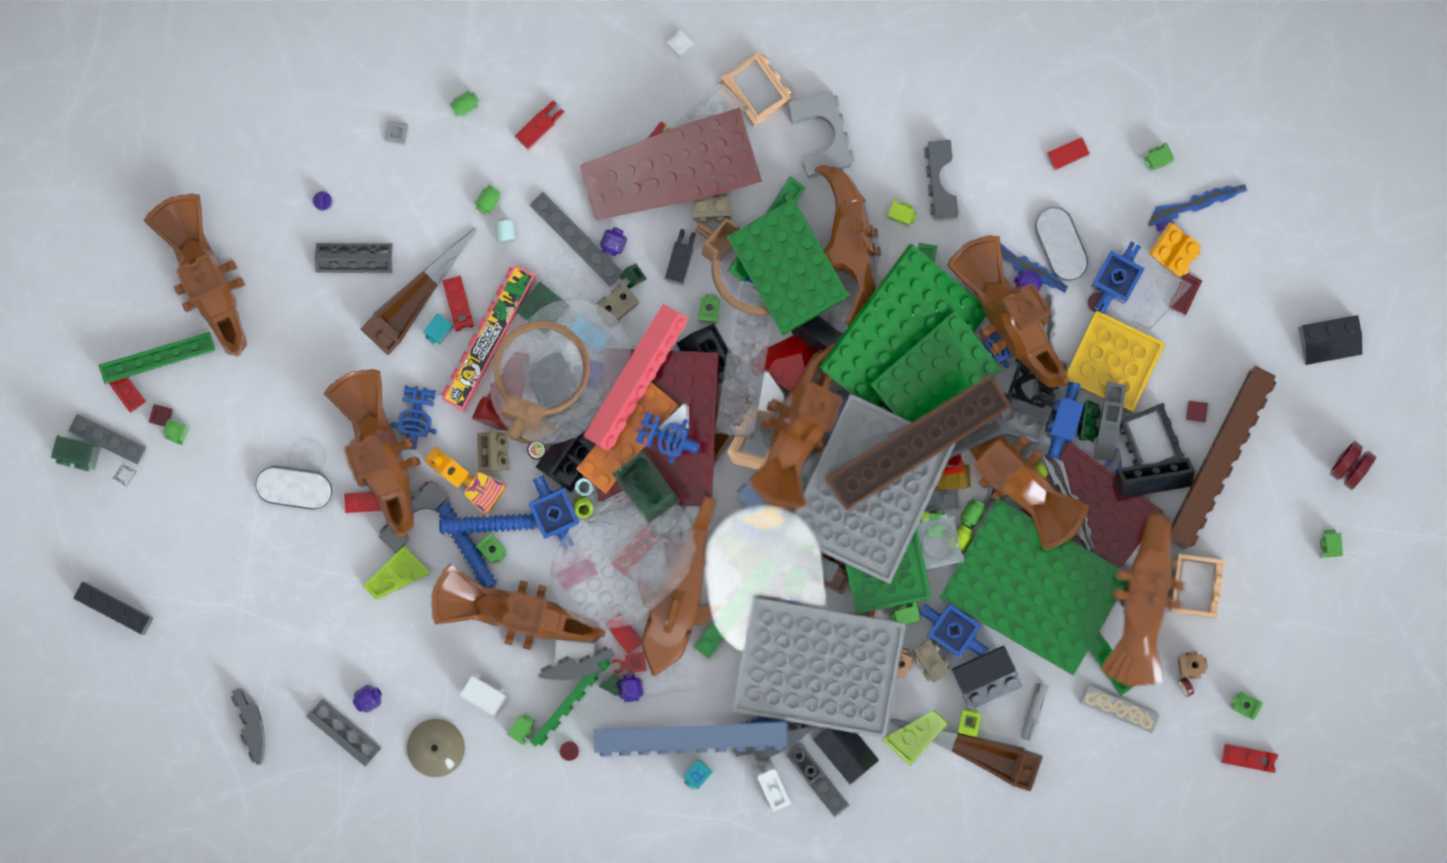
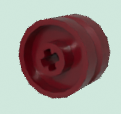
(1352, 465)

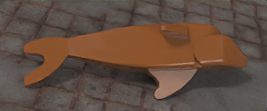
(676, 614)

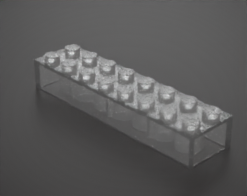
(744, 367)

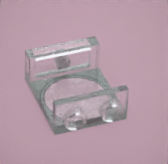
(939, 542)

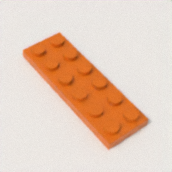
(602, 463)

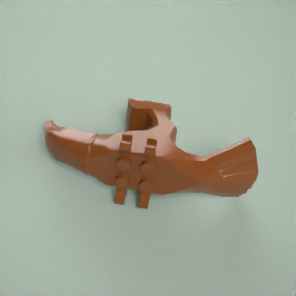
(851, 240)
(201, 275)
(1013, 312)
(801, 424)
(374, 451)
(1011, 473)
(463, 599)
(1144, 603)

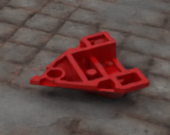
(787, 361)

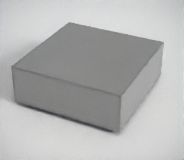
(396, 132)

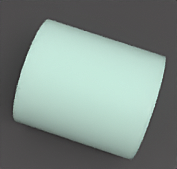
(505, 231)
(578, 487)

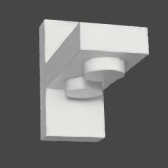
(771, 784)

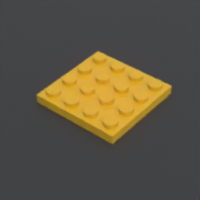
(1114, 355)

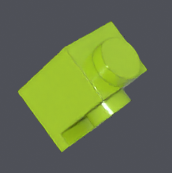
(902, 213)
(971, 730)

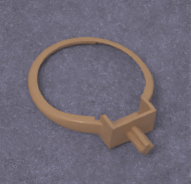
(714, 250)
(522, 411)

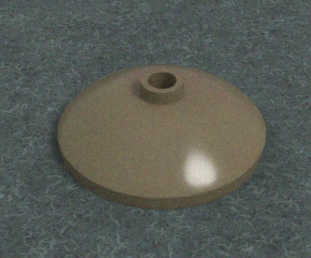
(449, 743)

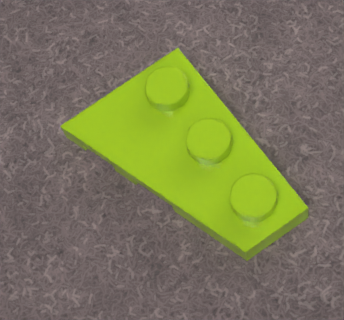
(395, 574)
(916, 737)

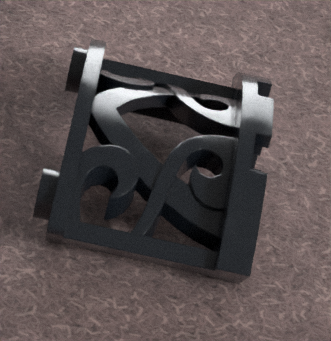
(1022, 403)

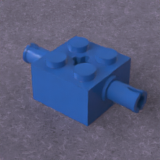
(1129, 273)
(1065, 419)
(552, 499)
(950, 618)

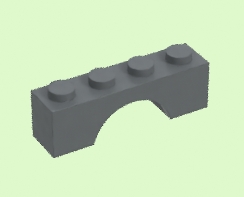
(944, 204)
(429, 498)

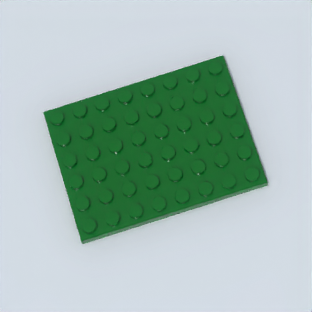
(894, 318)
(1034, 595)

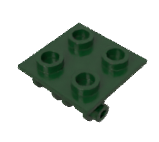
(1089, 426)

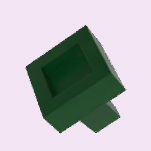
(634, 275)
(610, 685)

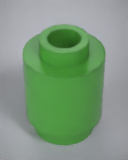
(464, 103)
(487, 199)
(972, 513)

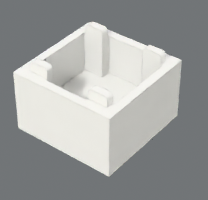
(483, 695)

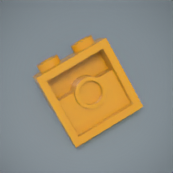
(1175, 250)

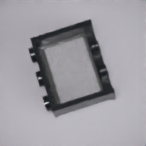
(1150, 436)

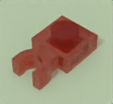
(633, 664)

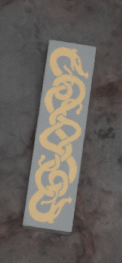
(1119, 709)

